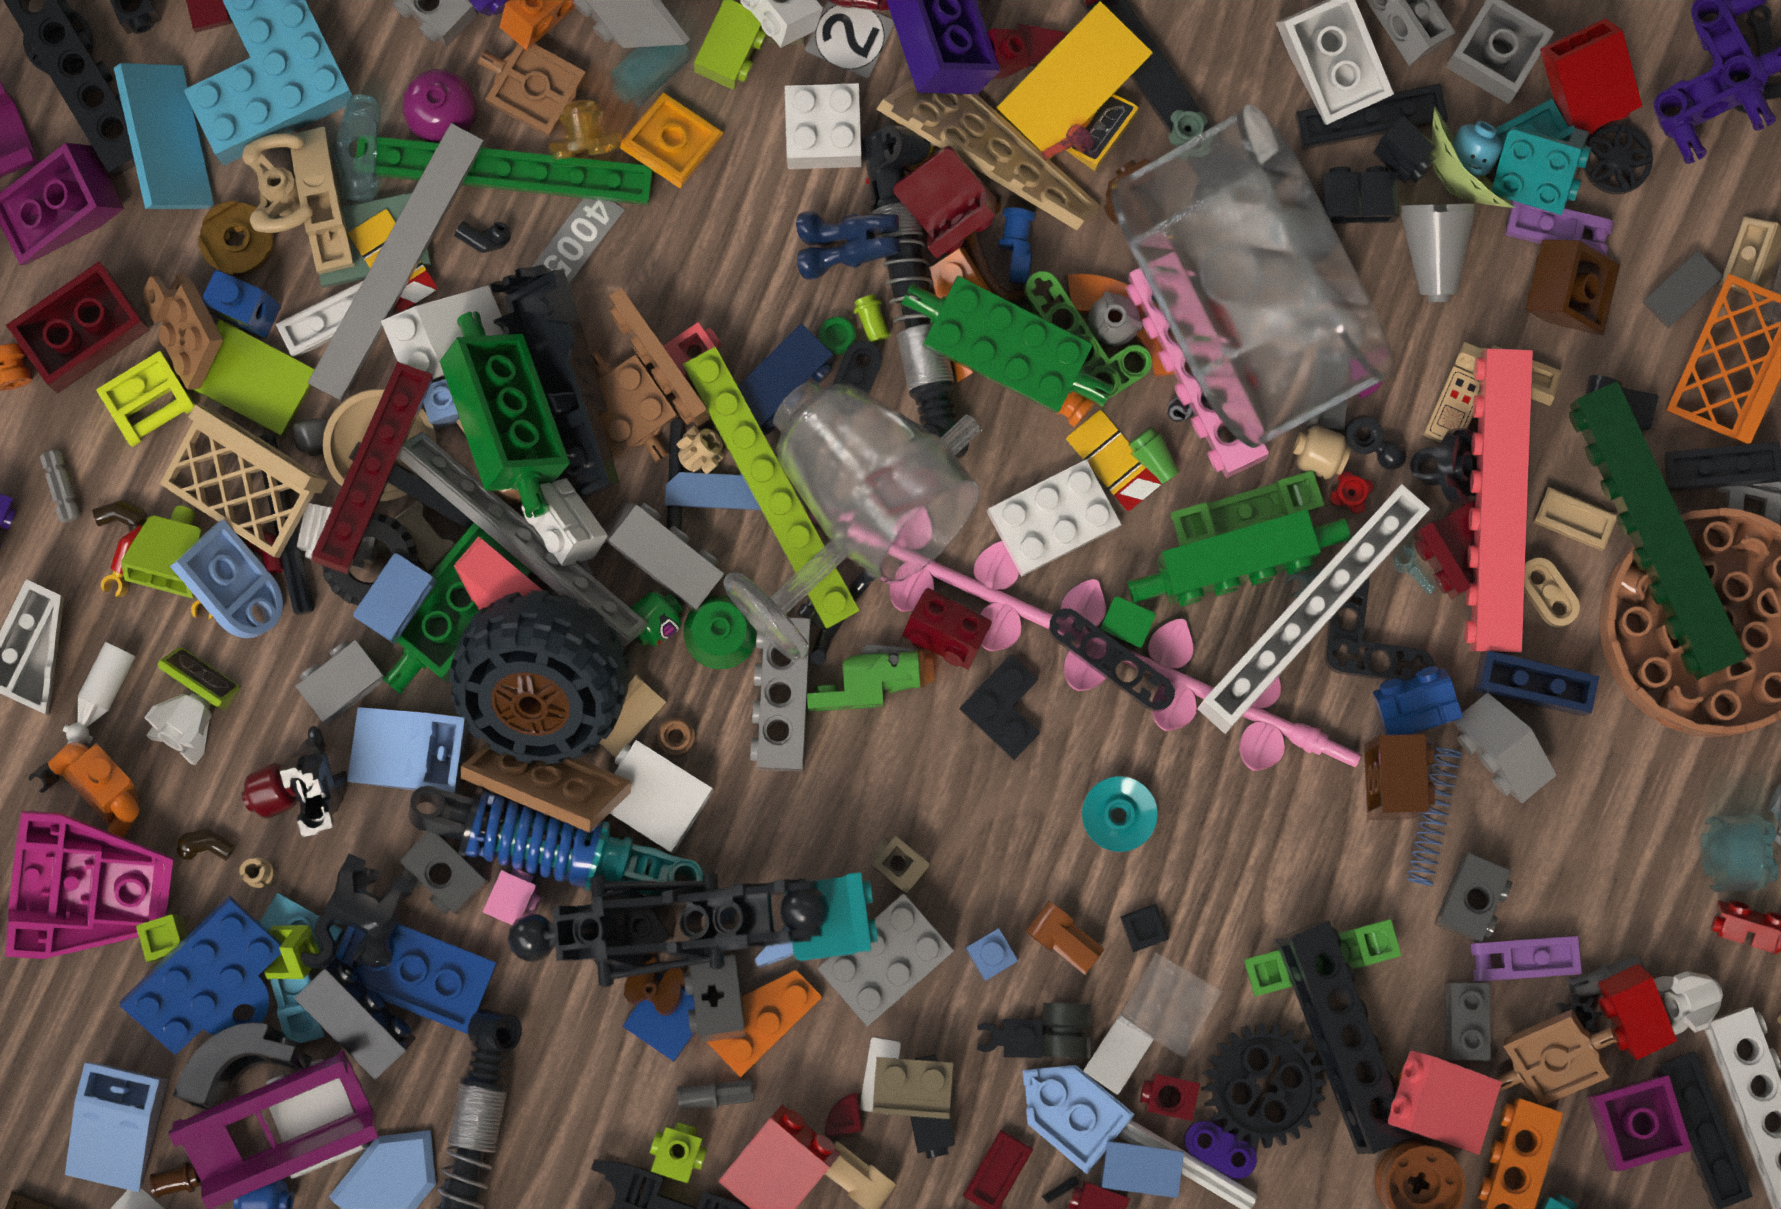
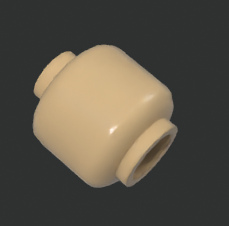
(1321, 451)

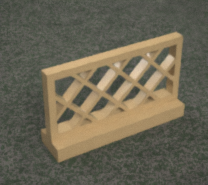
(249, 449)

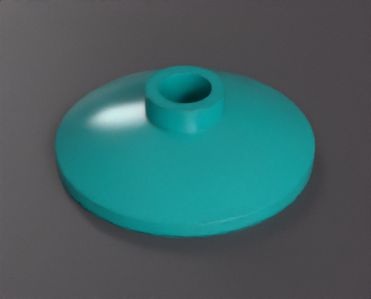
(1123, 794)

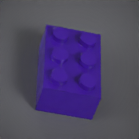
(945, 45)

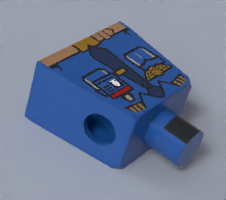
(238, 303)

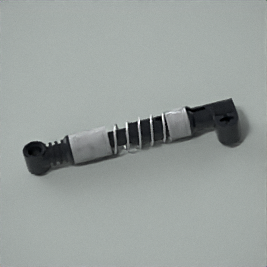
(927, 373)
(479, 1107)

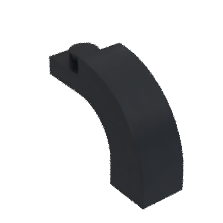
(228, 1055)

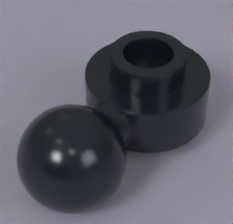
(1390, 453)

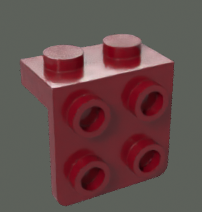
(946, 200)
(1446, 549)

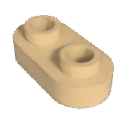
(1550, 591)

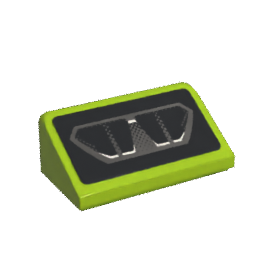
(199, 677)

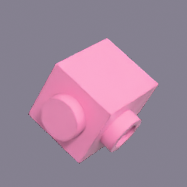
(513, 896)

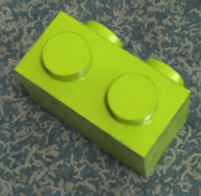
(729, 45)

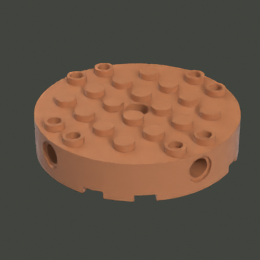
(1745, 569)

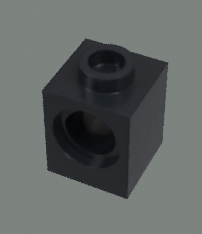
(139, 20)

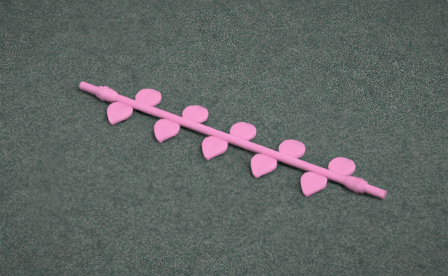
(1168, 649)

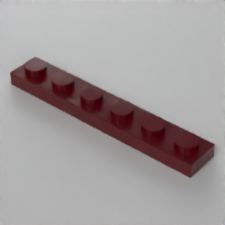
(372, 468)

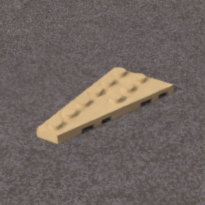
(991, 148)

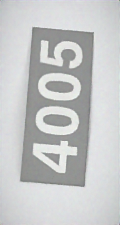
(580, 236)

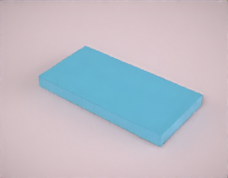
(163, 136)

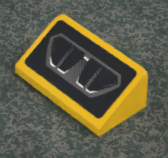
(1106, 129)

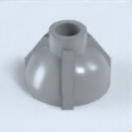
(1114, 333)

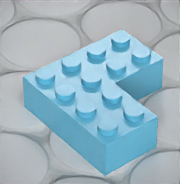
(277, 89)

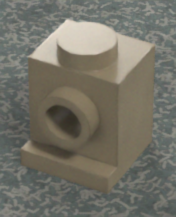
(913, 870)

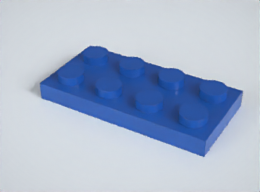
(425, 976)

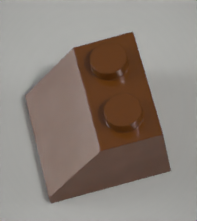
(1572, 286)

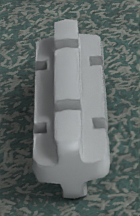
(60, 486)

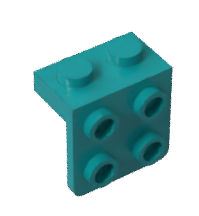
(1541, 169)
(847, 925)

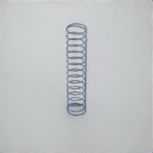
(1428, 882)

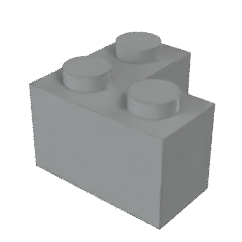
(1504, 748)

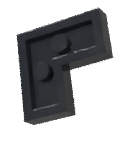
(993, 708)

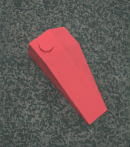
(490, 575)

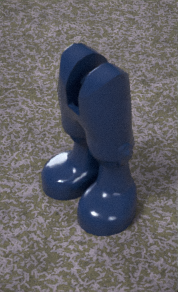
(855, 229)

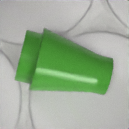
(1154, 454)

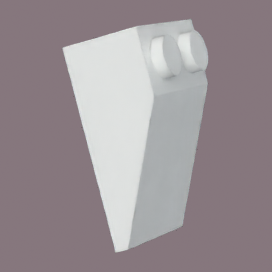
(1335, 58)
(428, 330)

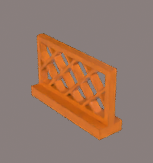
(1764, 382)

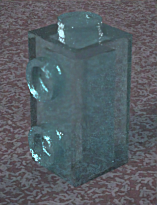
(647, 71)

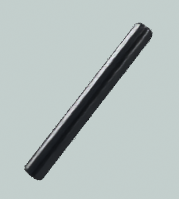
(291, 556)

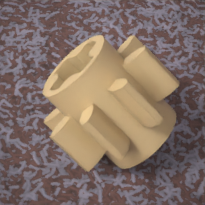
(700, 450)

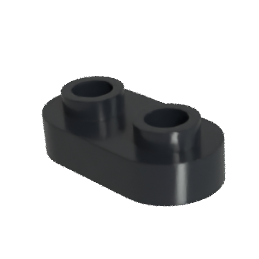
(857, 376)

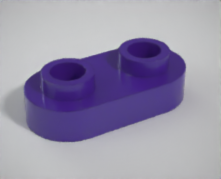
(1220, 1150)

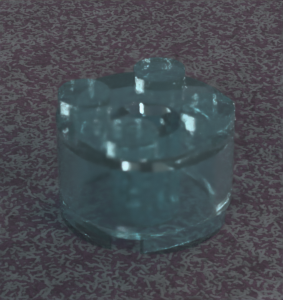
(1739, 852)

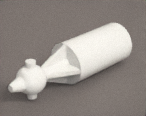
(99, 690)

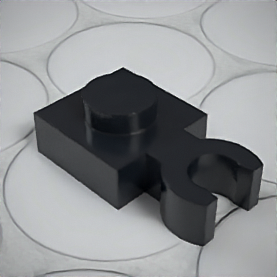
(1020, 1038)

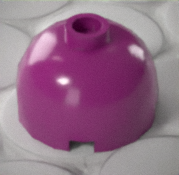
(436, 101)

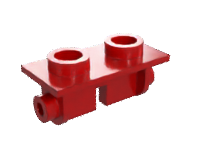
(1739, 918)

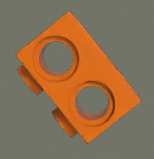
(531, 19)

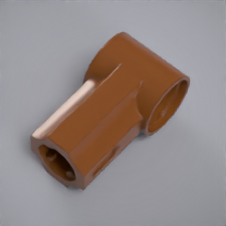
(1058, 933)

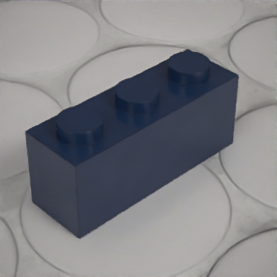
(791, 364)
(1536, 683)

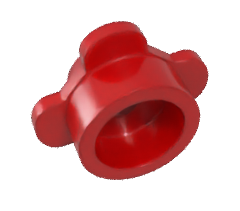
(1361, 488)

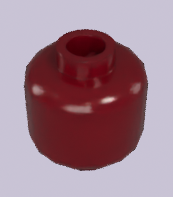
(267, 793)

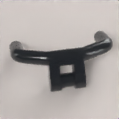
(826, 636)

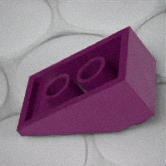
(57, 202)

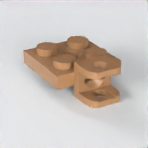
(186, 327)

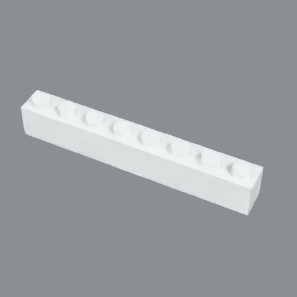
(1313, 609)

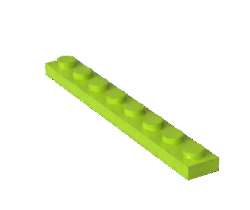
(767, 480)

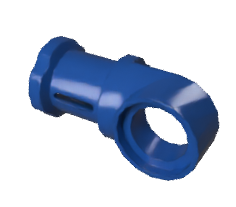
(1016, 240)

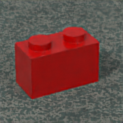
(1636, 1012)

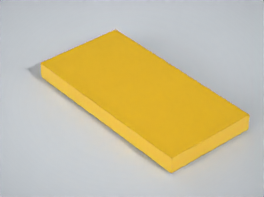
(1075, 78)

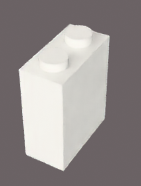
(662, 796)

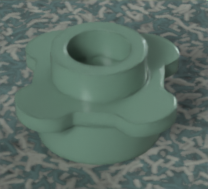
(1181, 120)

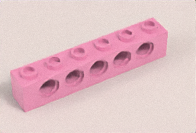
(1228, 457)

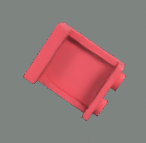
(1444, 1102)

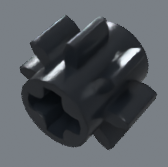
(1584, 1008)

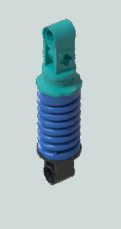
(542, 841)

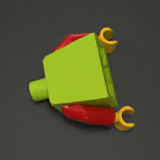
(149, 552)

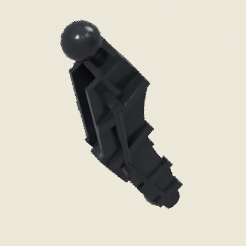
(575, 935)

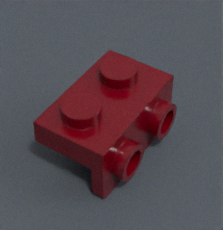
(946, 628)

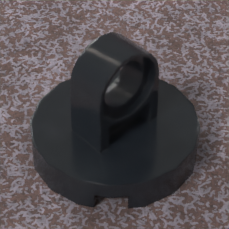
(1453, 465)

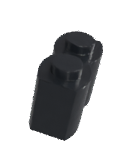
(1406, 151)
(1360, 196)

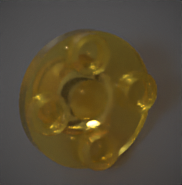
(583, 131)

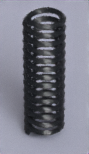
(1071, 1182)

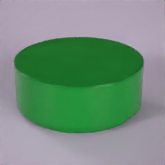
(837, 335)

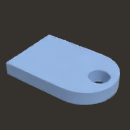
(230, 582)

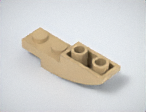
(320, 190)

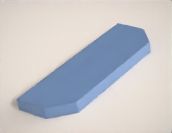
(709, 491)

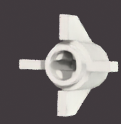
(181, 725)
(1690, 1000)

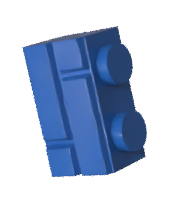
(1417, 702)

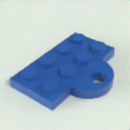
(206, 979)

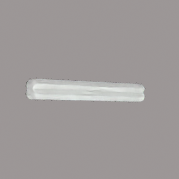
(1193, 1167)

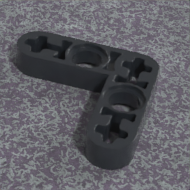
(1353, 641)

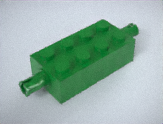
(1007, 344)
(504, 412)
(1238, 557)
(442, 617)

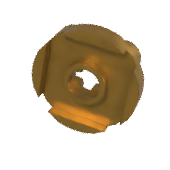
(232, 259)

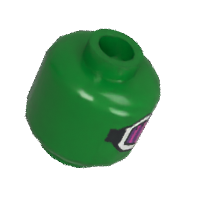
(660, 614)

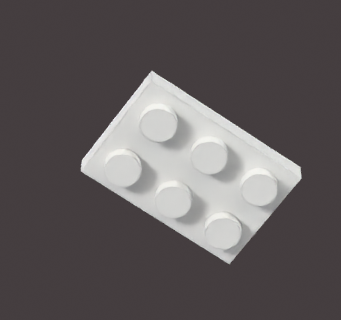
(1053, 518)

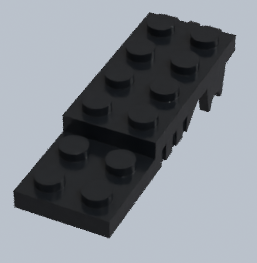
(548, 319)

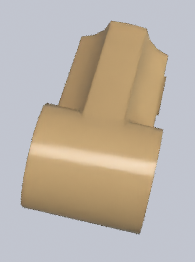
(863, 1182)

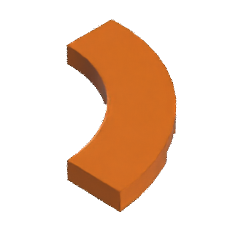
(1088, 288)

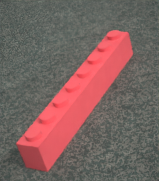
(1500, 500)

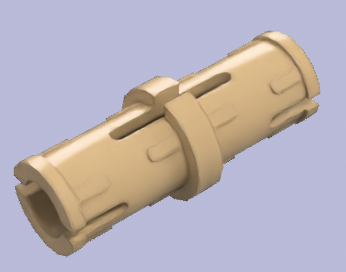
(250, 869)

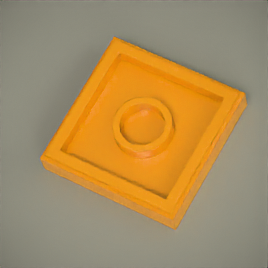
(671, 140)

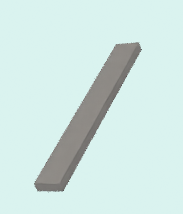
(396, 262)
(516, 534)

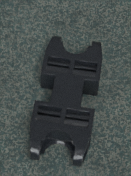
(628, 1181)

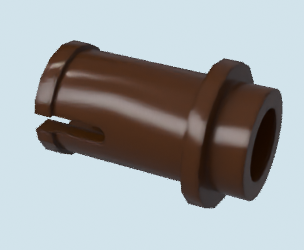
(174, 1181)

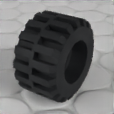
(394, 536)

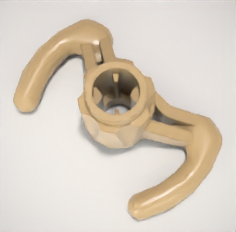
(276, 186)

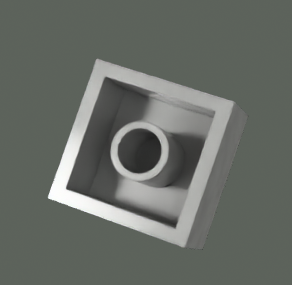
(1499, 49)

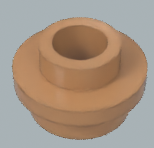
(671, 725)

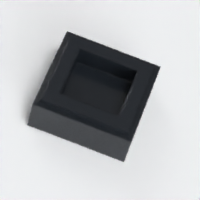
(1144, 928)

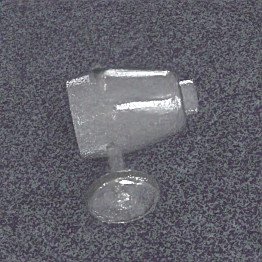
(876, 488)

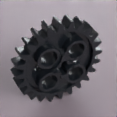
(1293, 1102)

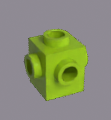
(667, 1163)

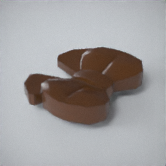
(664, 994)

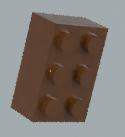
(1398, 777)

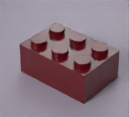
(77, 327)

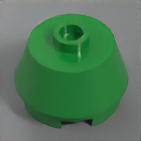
(718, 633)

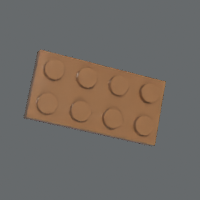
(651, 350)
(564, 790)

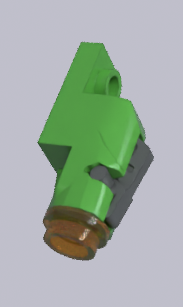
(872, 672)

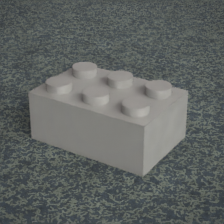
(899, 960)

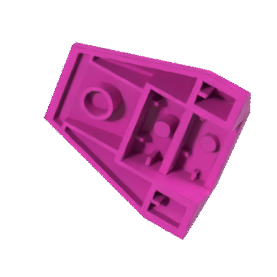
(79, 887)

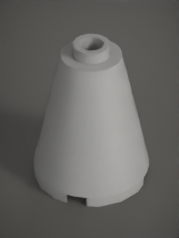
(1438, 246)

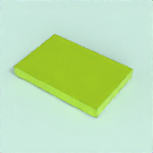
(256, 380)

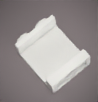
(312, 1111)

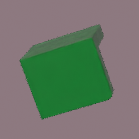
(1128, 621)

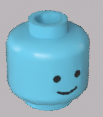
(1477, 147)

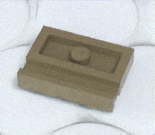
(912, 1087)

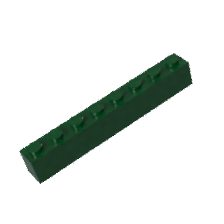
(1656, 531)

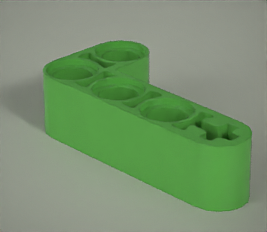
(1099, 361)

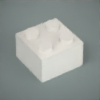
(823, 126)

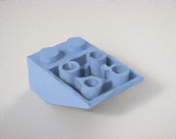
(408, 749)
(114, 1125)

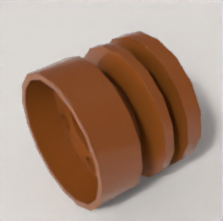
(1441, 1176)

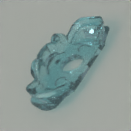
(359, 174)

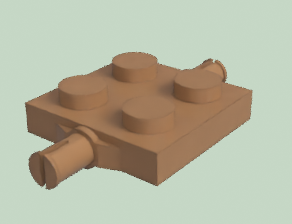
(533, 86)
(634, 407)
(1556, 1058)

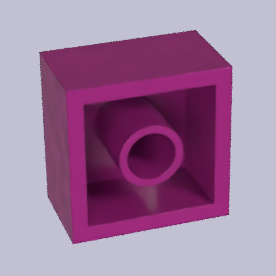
(1639, 1123)

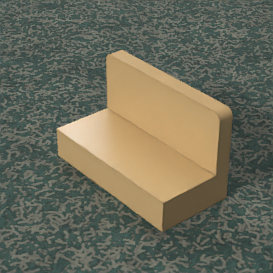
(638, 711)

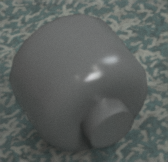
(309, 435)

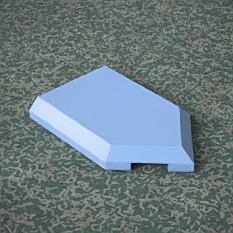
(1073, 1112)
(390, 1174)

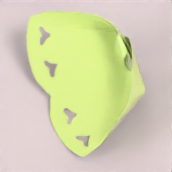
(1456, 177)

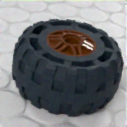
(539, 677)

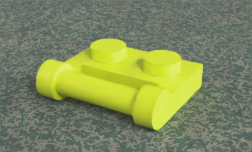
(138, 389)

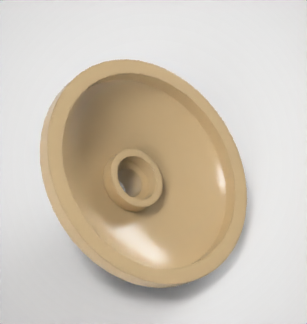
(349, 425)

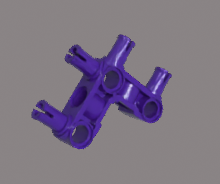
(1714, 90)

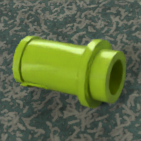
(872, 318)

